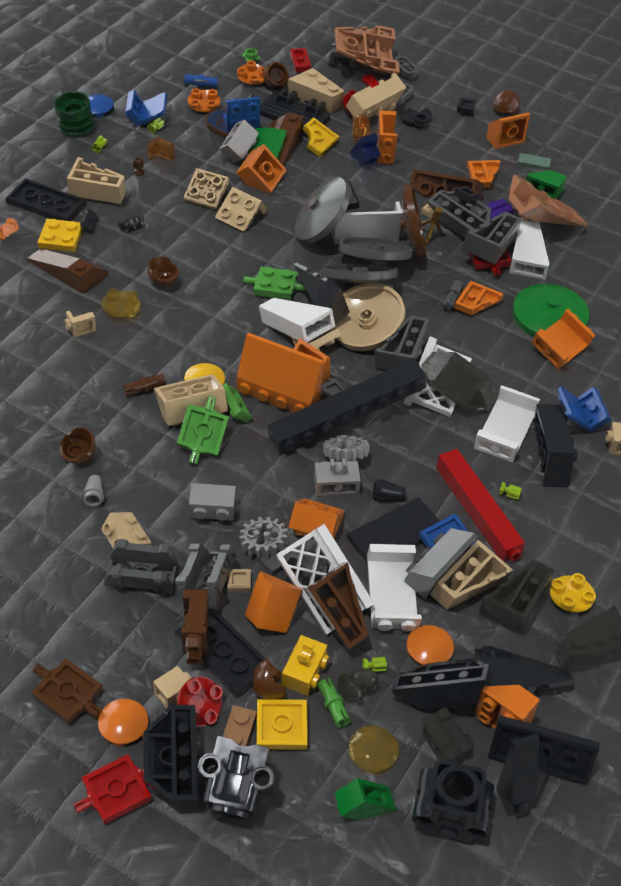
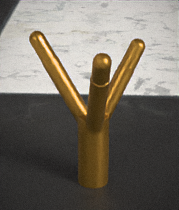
(434, 221)

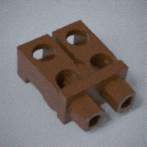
(195, 625)

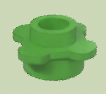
(251, 54)

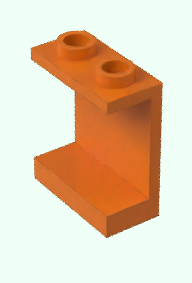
(386, 137)
(563, 339)

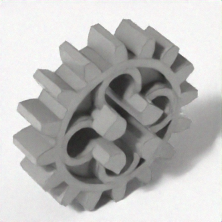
(346, 447)
(273, 538)

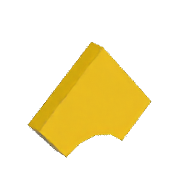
(319, 136)

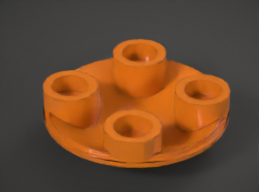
(251, 73)
(203, 100)
(429, 645)
(123, 721)

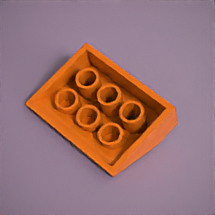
(279, 374)

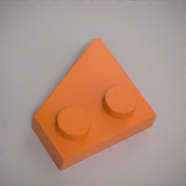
(483, 171)
(476, 298)

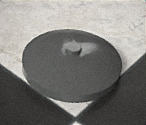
(322, 210)
(375, 249)
(360, 272)

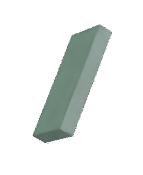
(534, 161)

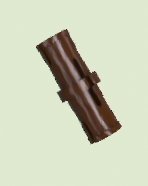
(144, 384)

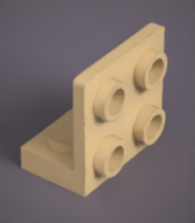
(240, 209)

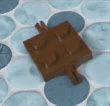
(67, 691)

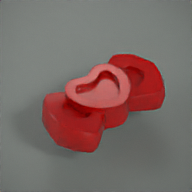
(369, 80)

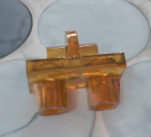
(360, 126)

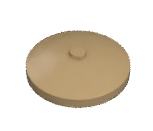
(373, 316)

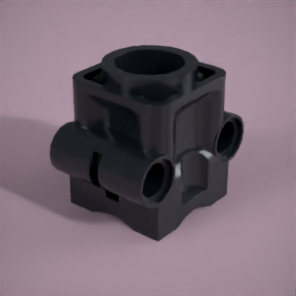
(234, 787)
(453, 802)

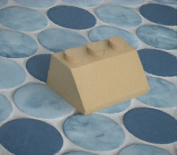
(175, 397)

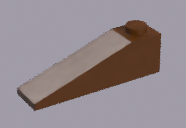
(294, 125)
(430, 183)
(68, 269)

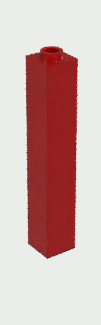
(480, 506)

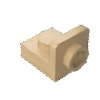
(80, 324)

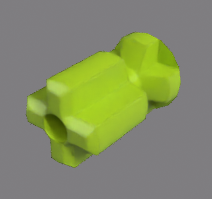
(157, 124)
(99, 143)
(511, 491)
(377, 664)

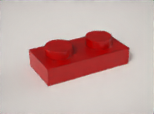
(300, 60)

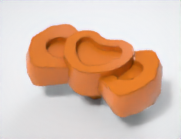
(8, 228)

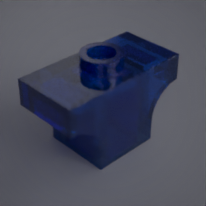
(366, 150)

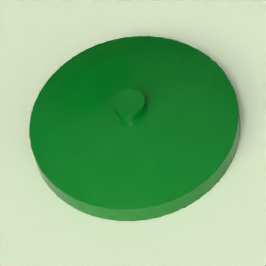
(544, 305)

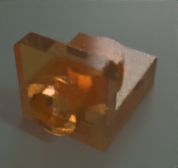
(161, 148)

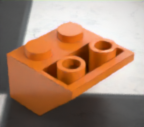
(507, 701)

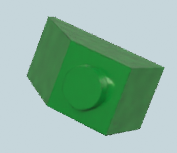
(548, 181)
(364, 800)

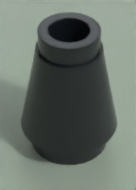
(388, 491)

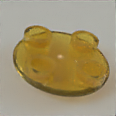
(121, 303)
(373, 749)

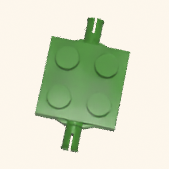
(275, 283)
(202, 430)

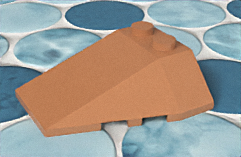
(368, 47)
(539, 206)

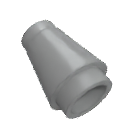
(93, 492)

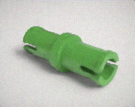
(334, 703)

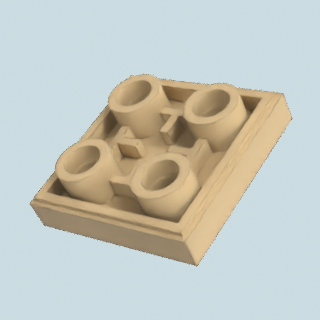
(206, 189)

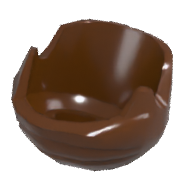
(275, 75)
(507, 102)
(162, 271)
(78, 445)
(265, 681)

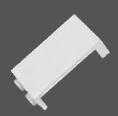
(370, 224)
(507, 424)
(392, 598)

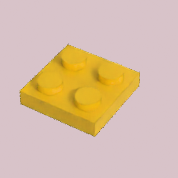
(60, 235)
(282, 724)

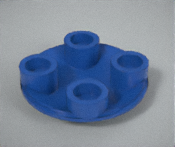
(100, 104)

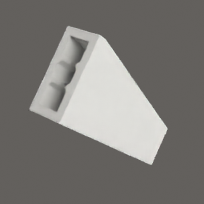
(530, 252)
(297, 318)

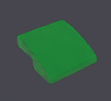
(271, 138)

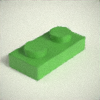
(236, 404)

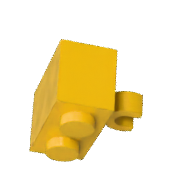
(304, 665)

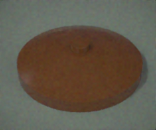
(411, 221)

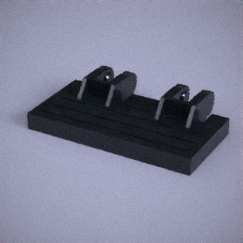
(281, 103)

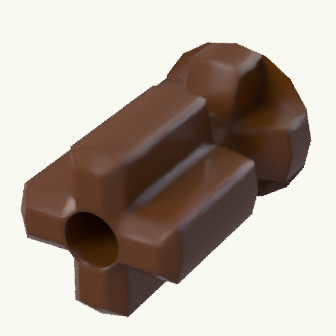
(138, 164)

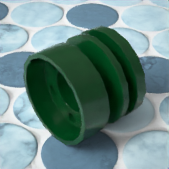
(74, 114)

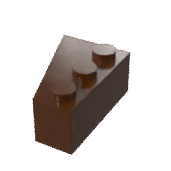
(338, 603)

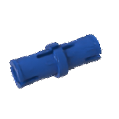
(212, 82)

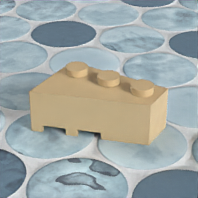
(314, 85)
(380, 97)
(94, 183)
(470, 576)

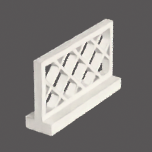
(433, 402)
(334, 557)

